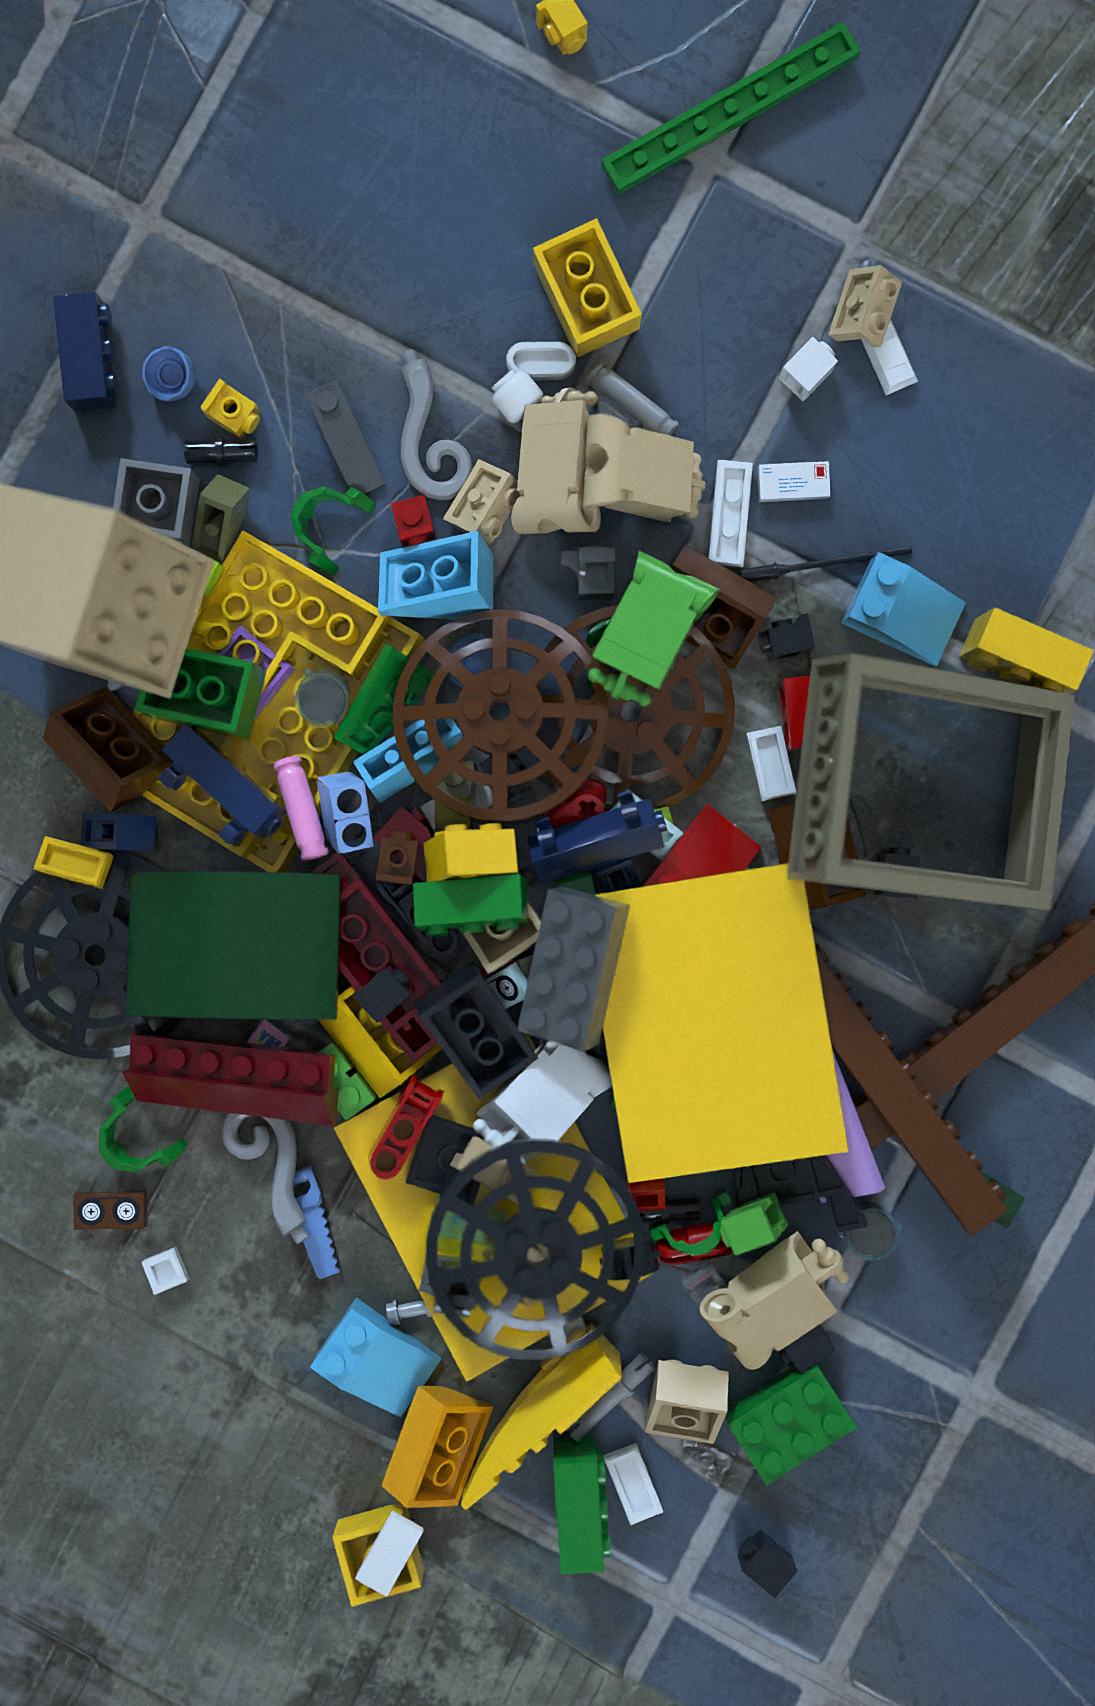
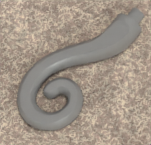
(420, 389)
(283, 1202)

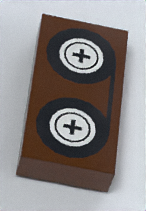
(110, 1210)

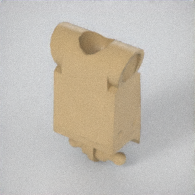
(554, 466)
(640, 471)
(775, 1299)

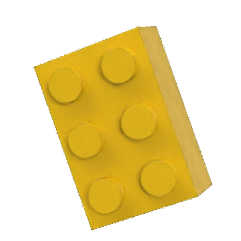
(586, 288)
(1025, 653)

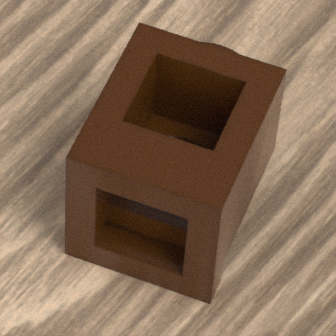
(405, 871)

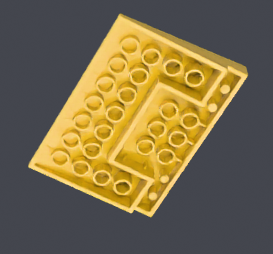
(307, 626)
(720, 1028)
(408, 1211)

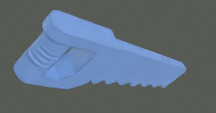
(318, 1242)

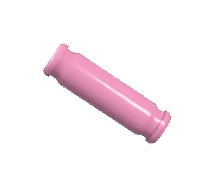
(300, 808)

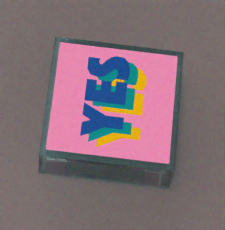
(270, 1034)

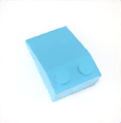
(437, 578)
(904, 609)
(374, 1359)

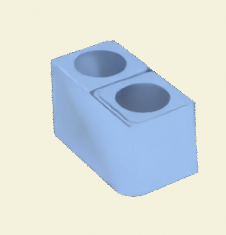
(328, 800)

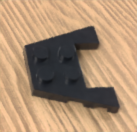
(801, 1181)

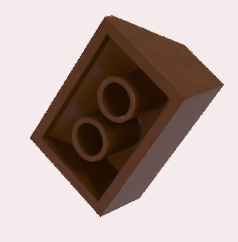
(736, 611)
(106, 747)
(818, 894)

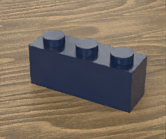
(85, 351)

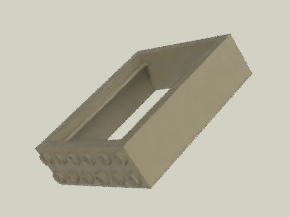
(827, 774)

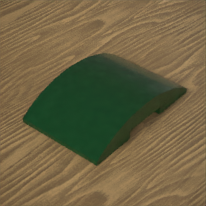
(233, 945)

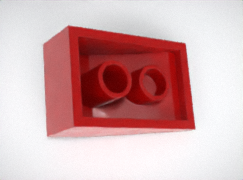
(705, 849)

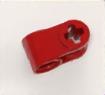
(584, 803)

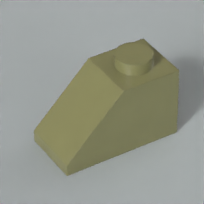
(219, 517)
(459, 789)

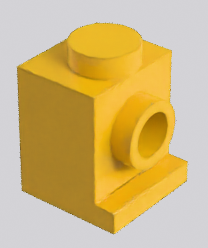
(562, 24)
(219, 402)

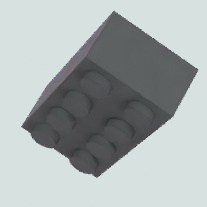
(573, 968)

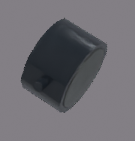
(624, 1258)

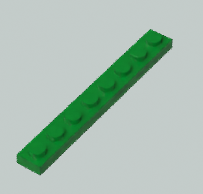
(730, 108)

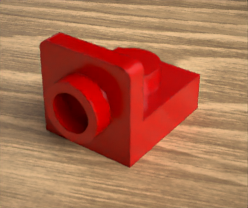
(413, 521)

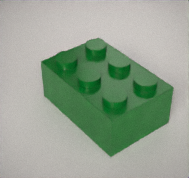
(209, 695)
(788, 1421)
(580, 1505)

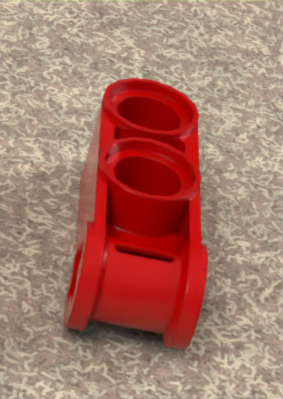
(409, 1108)

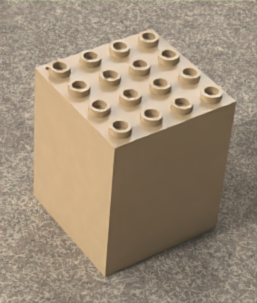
(96, 590)

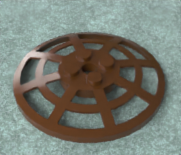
(653, 722)
(503, 736)

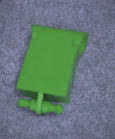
(650, 628)

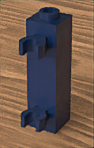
(225, 782)
(596, 839)

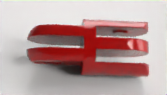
(690, 1235)

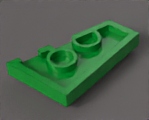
(372, 710)

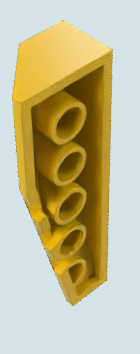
(549, 1402)

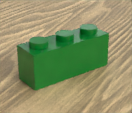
(471, 904)

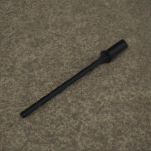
(776, 570)

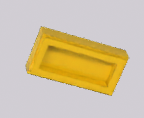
(73, 862)

